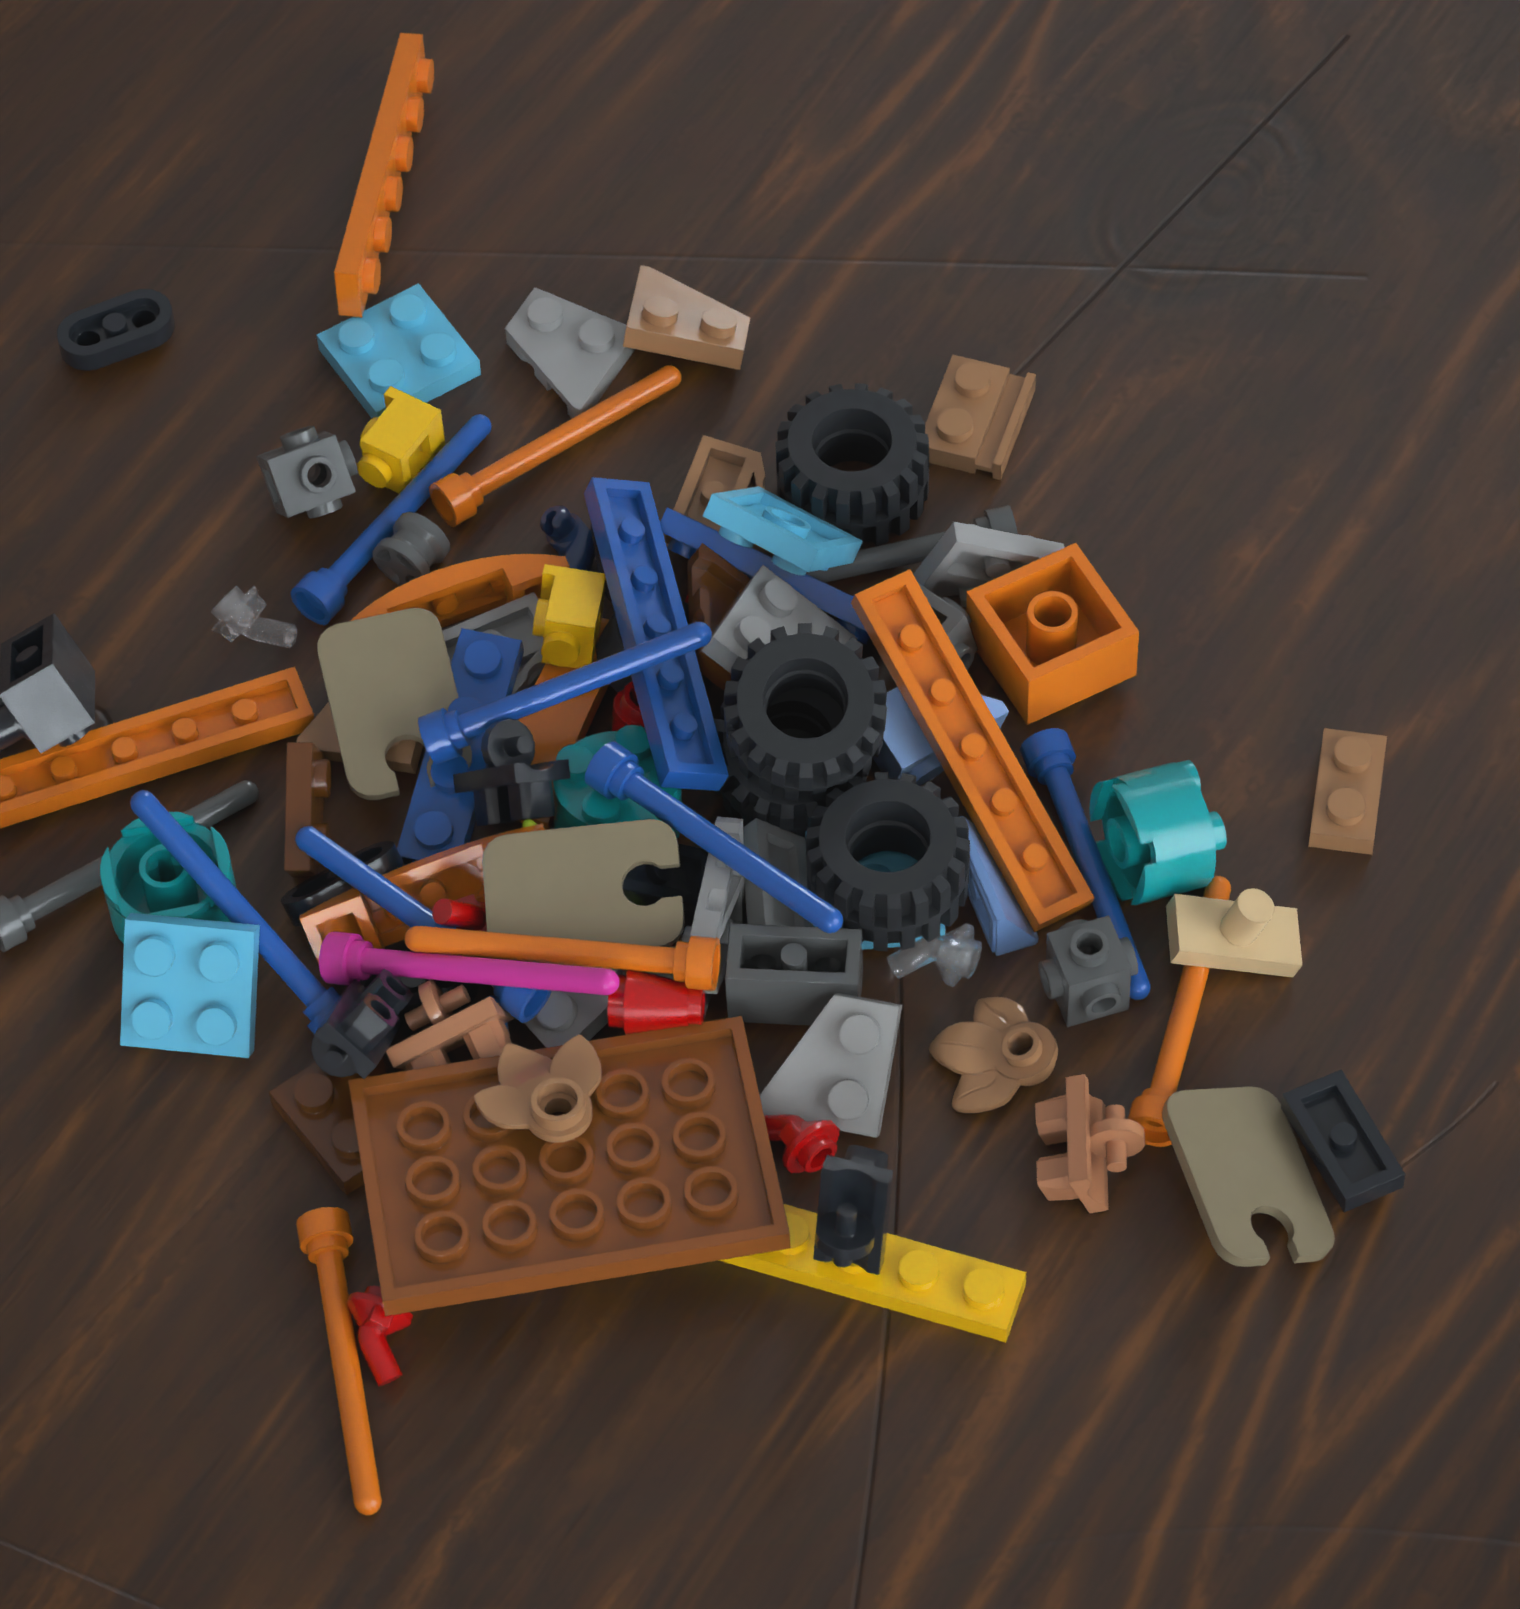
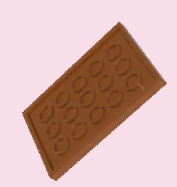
(655, 1183)

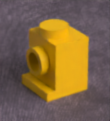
(400, 441)
(569, 615)

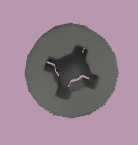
(411, 549)

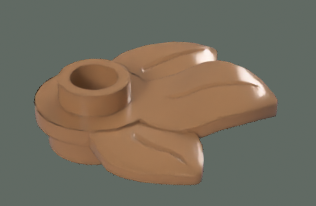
(987, 1056)
(538, 1086)

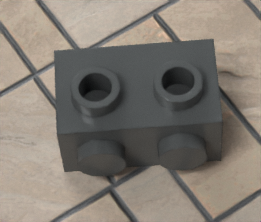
(789, 971)

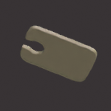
(378, 684)
(574, 880)
(1245, 1163)

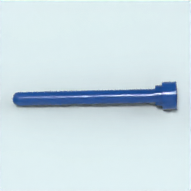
(322, 592)
(449, 732)
(1050, 760)
(617, 774)
(235, 906)
(518, 1002)

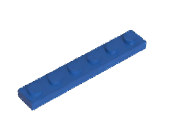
(646, 607)

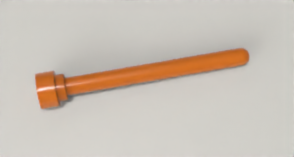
(460, 495)
(689, 962)
(1149, 1106)
(325, 1238)

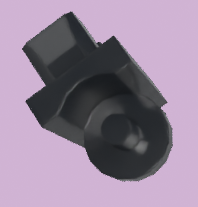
(511, 785)
(360, 1026)
(854, 1209)

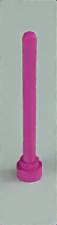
(350, 957)

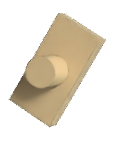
(1234, 934)

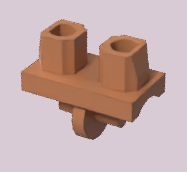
(478, 1027)
(1096, 1142)

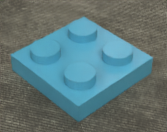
(399, 345)
(793, 535)
(189, 985)

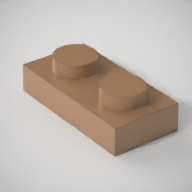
(1347, 791)

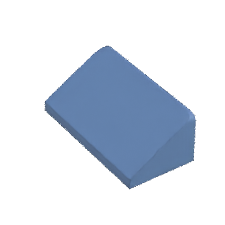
(994, 902)

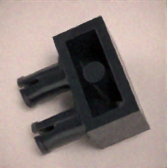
(45, 688)

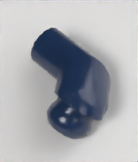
(568, 536)

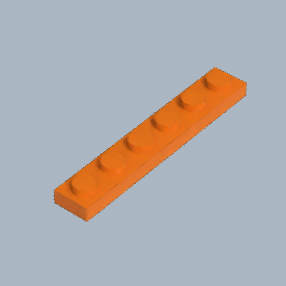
(380, 182)
(153, 746)
(972, 750)

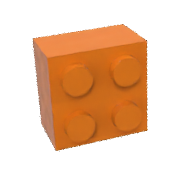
(1052, 633)

